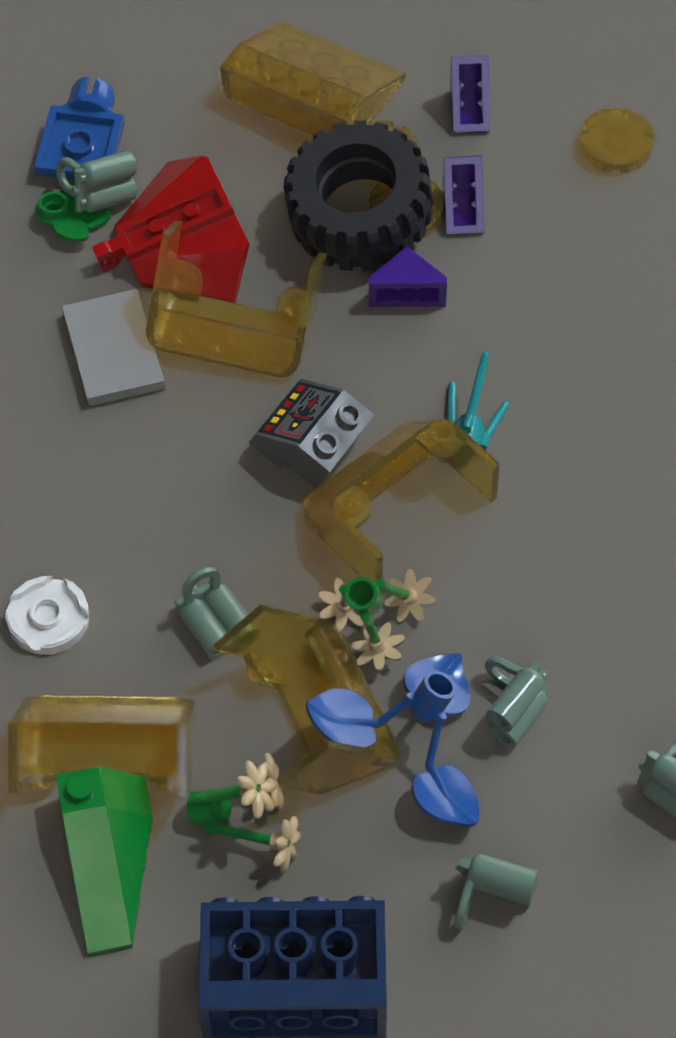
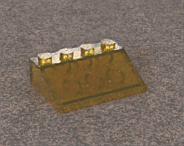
(306, 79)

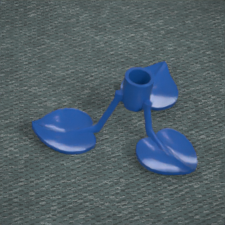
(434, 691)

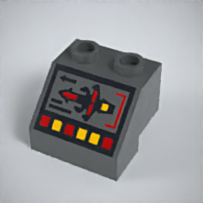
(312, 429)

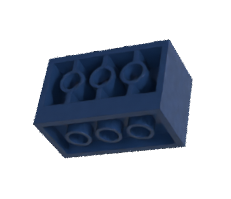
(293, 968)

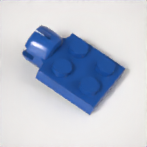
(80, 129)

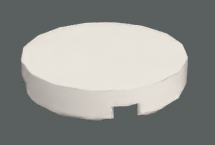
(47, 615)

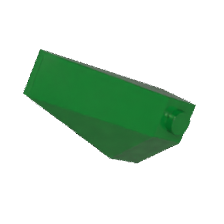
(107, 839)

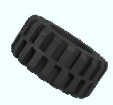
(351, 155)

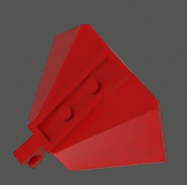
(209, 231)

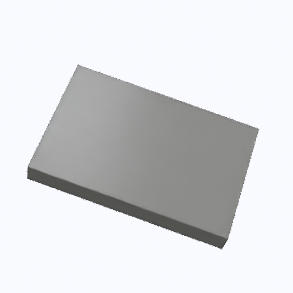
(113, 347)

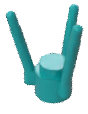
(470, 422)

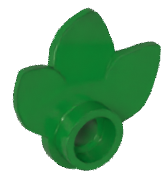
(58, 211)

